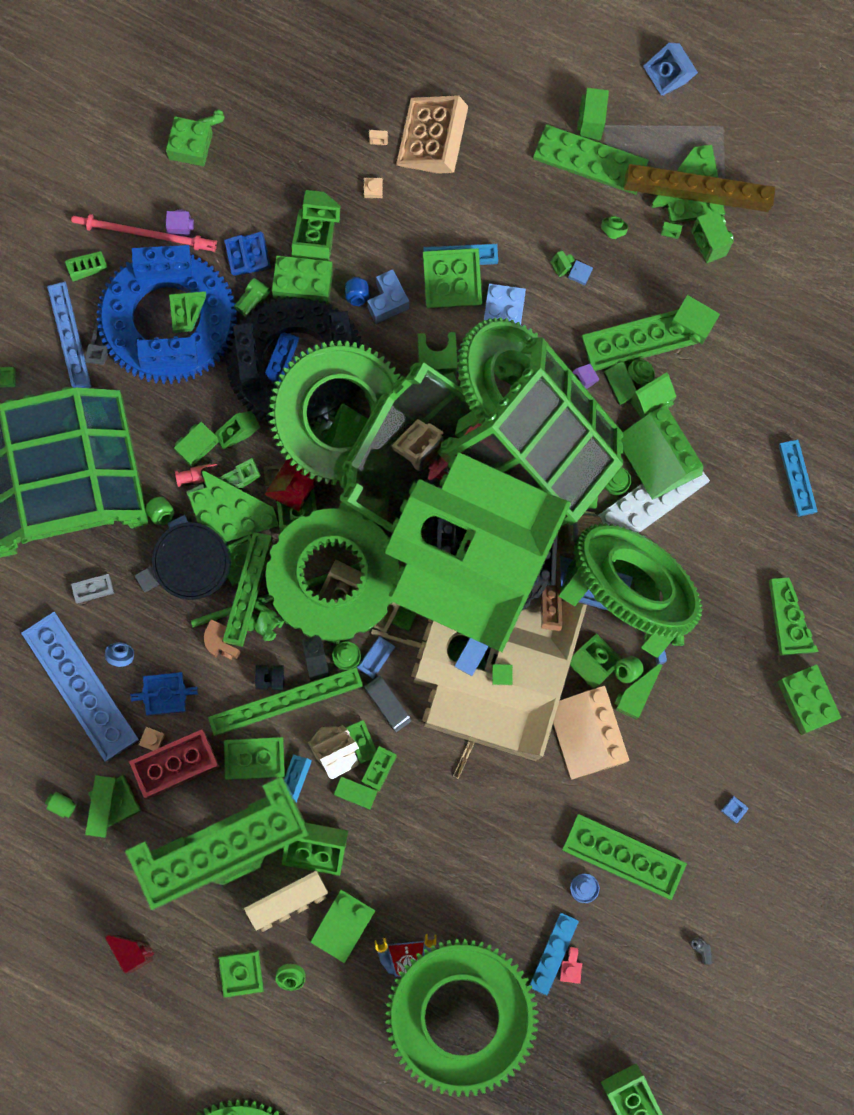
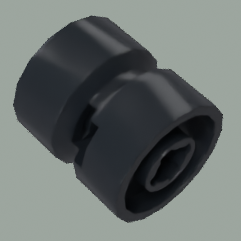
(276, 677)

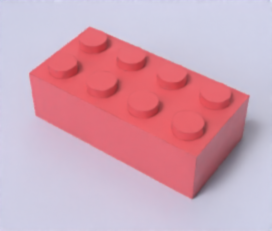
(174, 764)

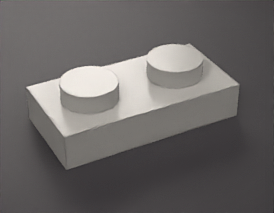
(92, 588)

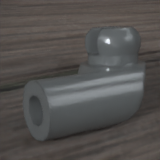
(703, 948)

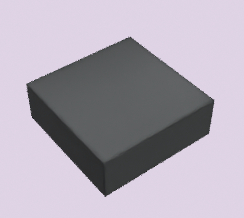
(147, 579)

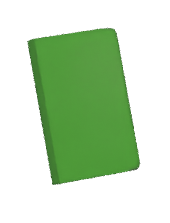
(621, 382)

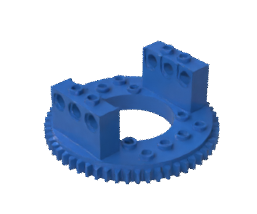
(176, 356)

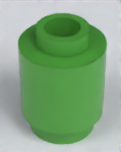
(60, 805)

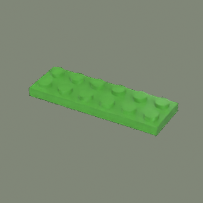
(585, 157)
(633, 341)
(624, 857)

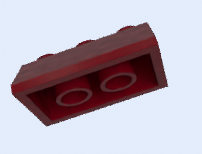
(291, 486)
(129, 952)

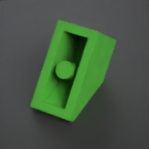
(320, 207)
(237, 429)

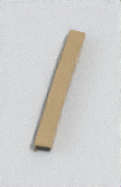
(386, 636)
(465, 756)

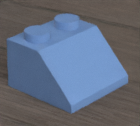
(670, 68)

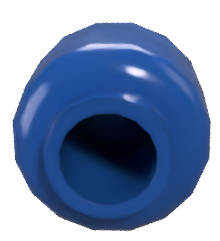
(356, 291)

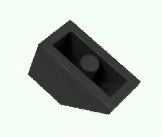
(315, 658)

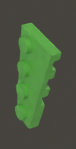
(789, 620)

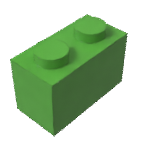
(195, 444)

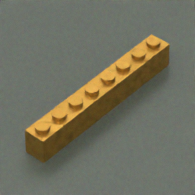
(699, 188)

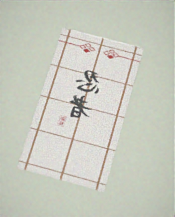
(666, 145)

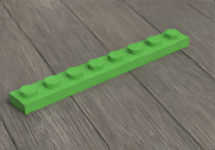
(285, 701)

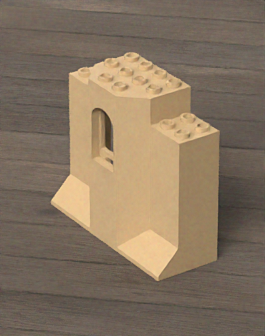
(501, 716)

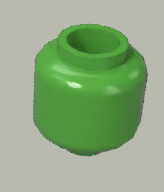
(159, 510)
(629, 669)

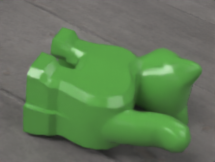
(265, 622)

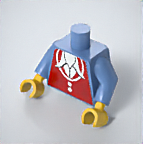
(398, 955)

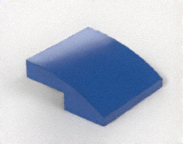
(247, 253)

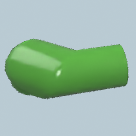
(217, 118)

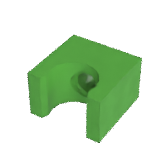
(441, 361)

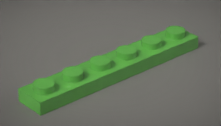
(248, 589)

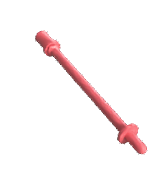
(196, 242)

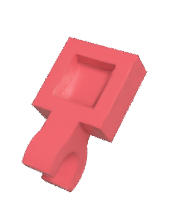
(571, 969)

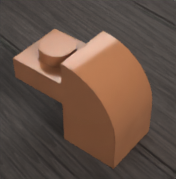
(214, 641)

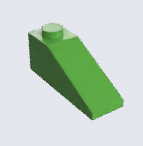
(635, 697)

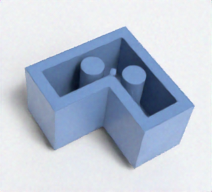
(392, 298)

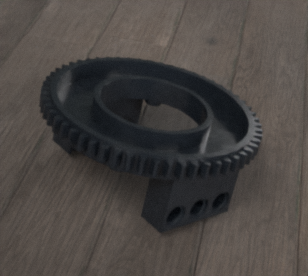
(266, 325)

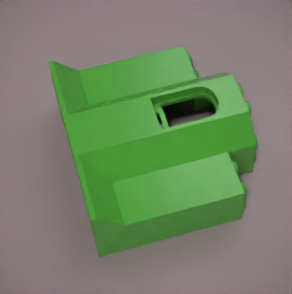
(509, 538)
(221, 850)

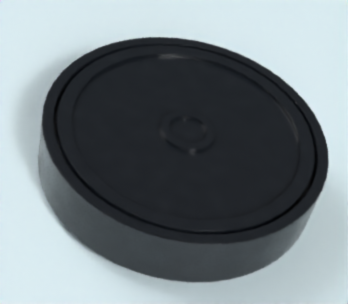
(191, 561)

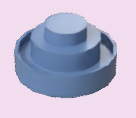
(119, 654)
(584, 888)

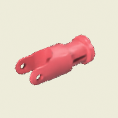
(191, 476)

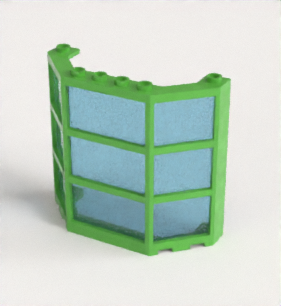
(66, 466)

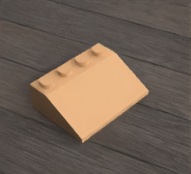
(433, 134)
(589, 733)

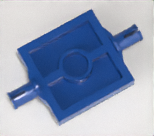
(164, 694)

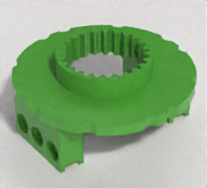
(291, 594)

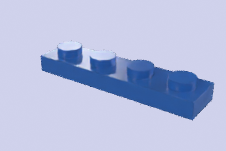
(281, 356)

